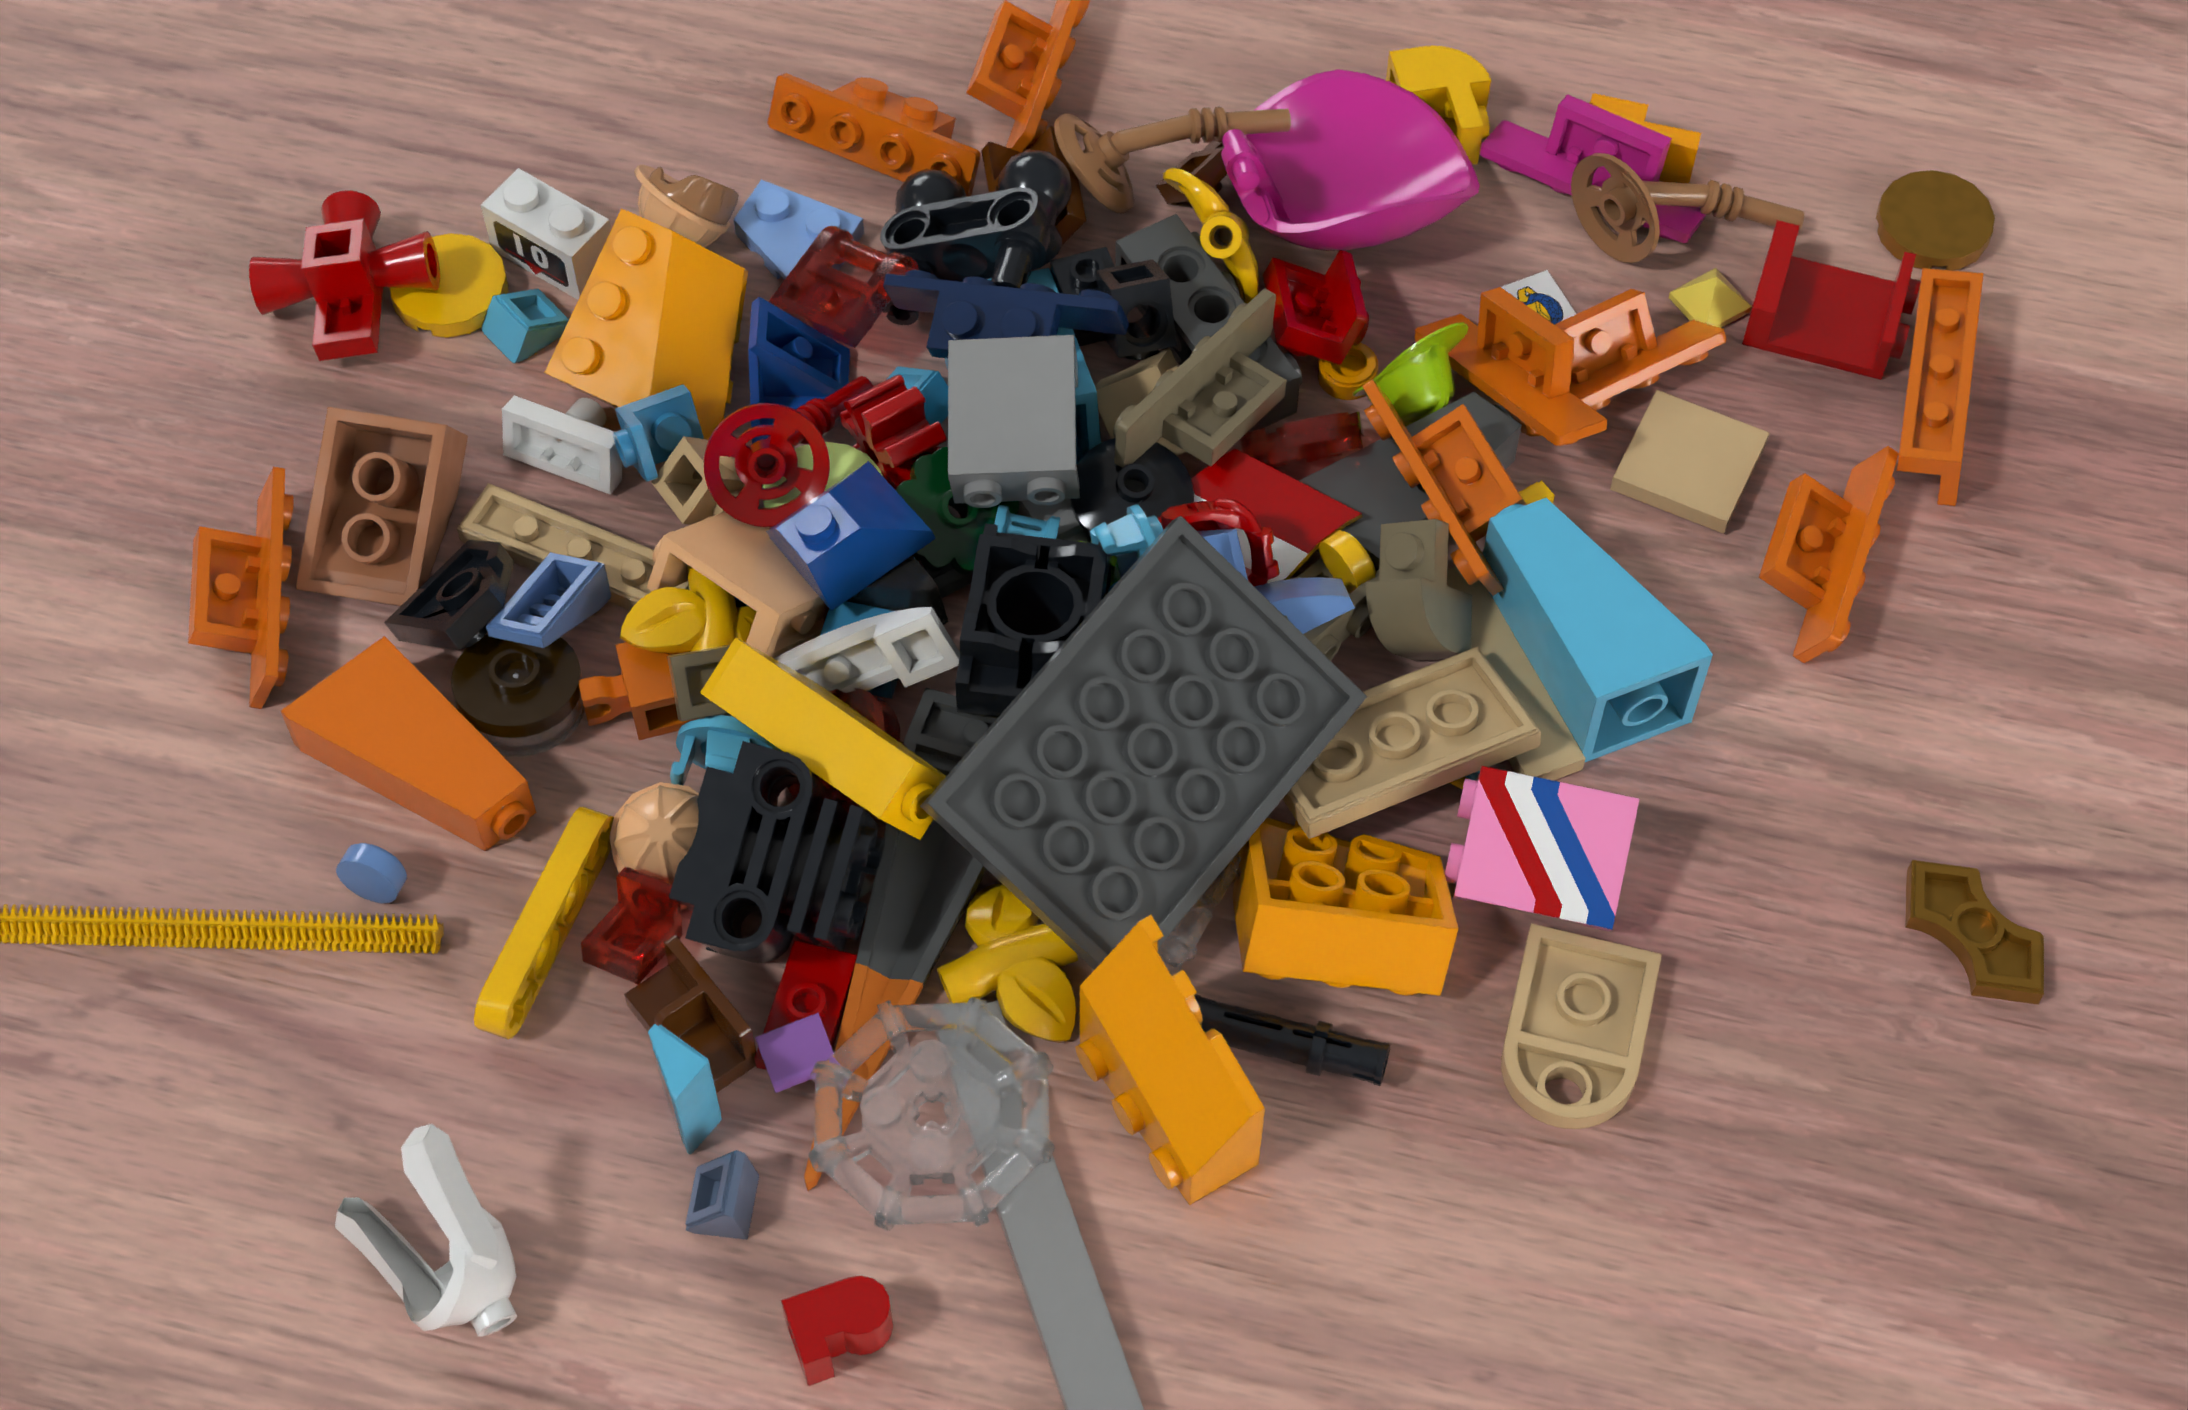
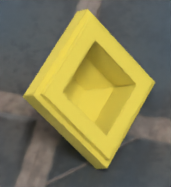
(1710, 300)

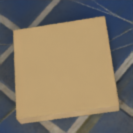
(1689, 461)

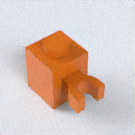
(642, 689)

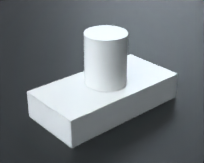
(562, 443)

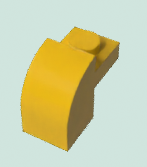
(1450, 85)

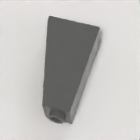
(1377, 489)

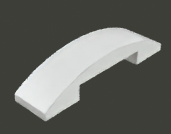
(876, 651)

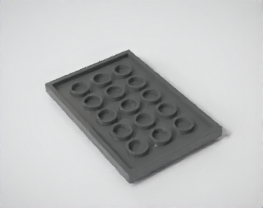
(1145, 748)

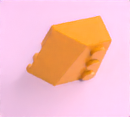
(1165, 1071)

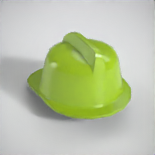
(1421, 375)

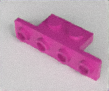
(1580, 132)

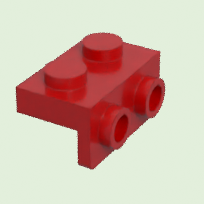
(1318, 311)

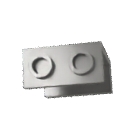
(1012, 420)

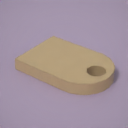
(1577, 1018)

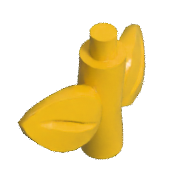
(1222, 231)
(687, 619)
(1016, 961)

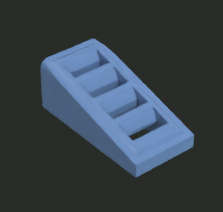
(552, 601)

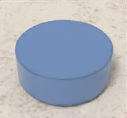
(371, 873)

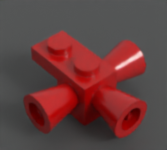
(345, 275)

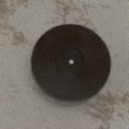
(519, 693)

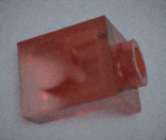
(633, 931)

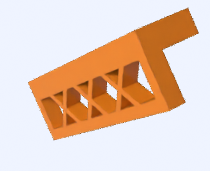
(1941, 377)

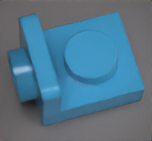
(654, 429)

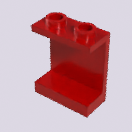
(1829, 311)

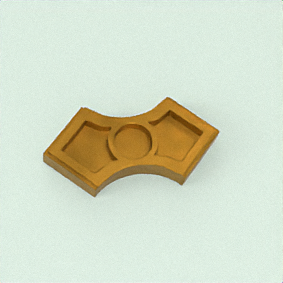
(1996, 953)

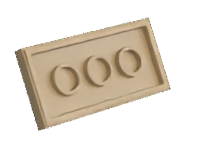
(1413, 740)

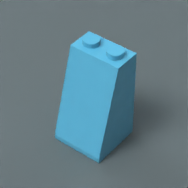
(1592, 631)

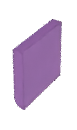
(793, 1051)

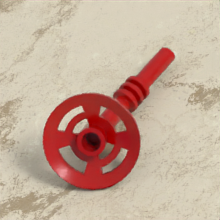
(775, 456)

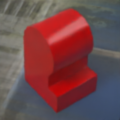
(836, 1320)

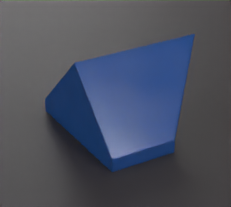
(791, 361)

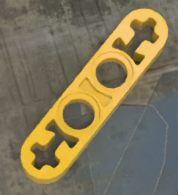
(544, 924)

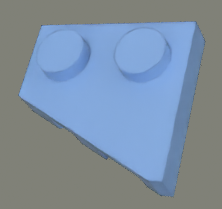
(785, 224)

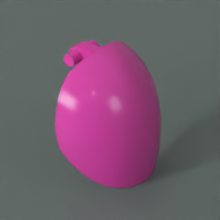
(1353, 168)

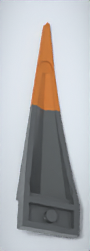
(914, 894)

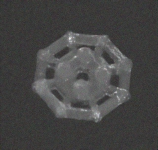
(933, 1151)

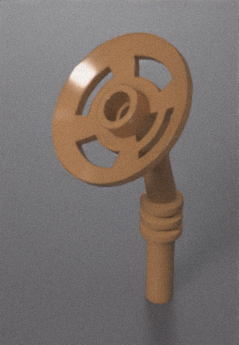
(1104, 154)
(1631, 202)

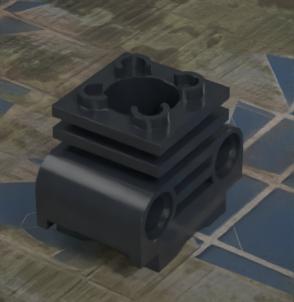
(1021, 610)
(788, 861)

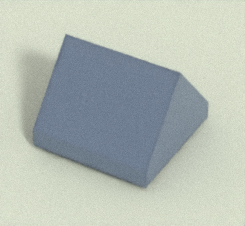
(723, 1197)

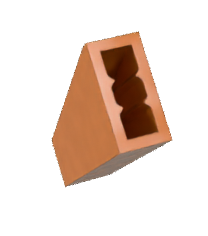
(410, 744)

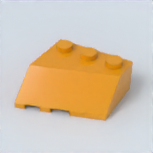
(654, 320)
(1343, 911)

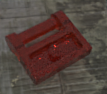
(832, 299)

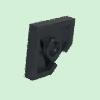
(456, 599)

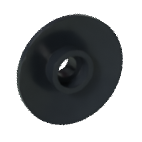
(1103, 488)

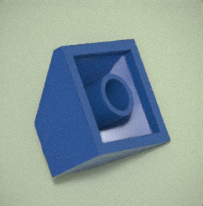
(850, 535)

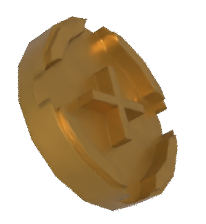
(1936, 219)

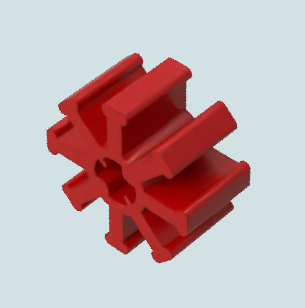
(892, 427)

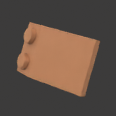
(379, 505)

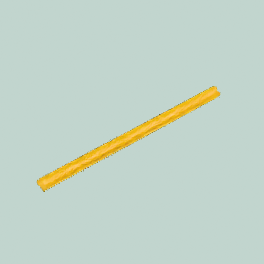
(219, 931)

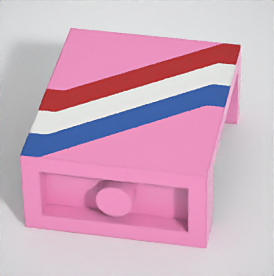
(1542, 847)

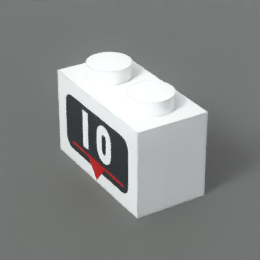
(545, 231)

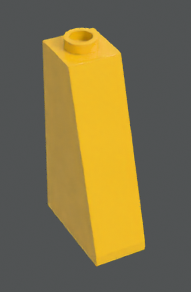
(825, 735)

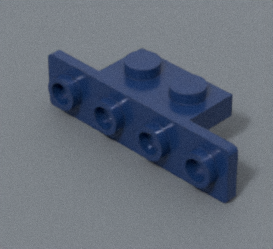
(987, 311)

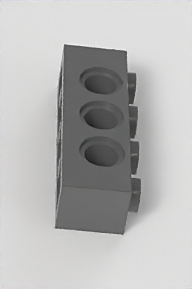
(1203, 300)

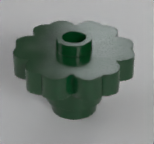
(929, 496)

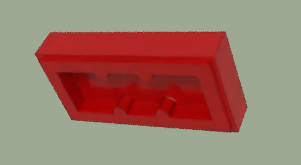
(812, 983)

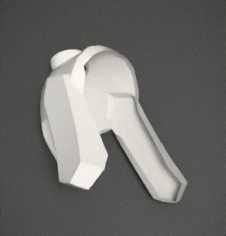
(481, 1264)

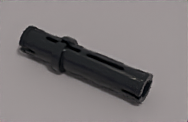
(1296, 1041)

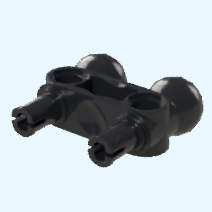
(984, 234)

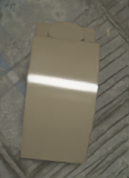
(1411, 601)

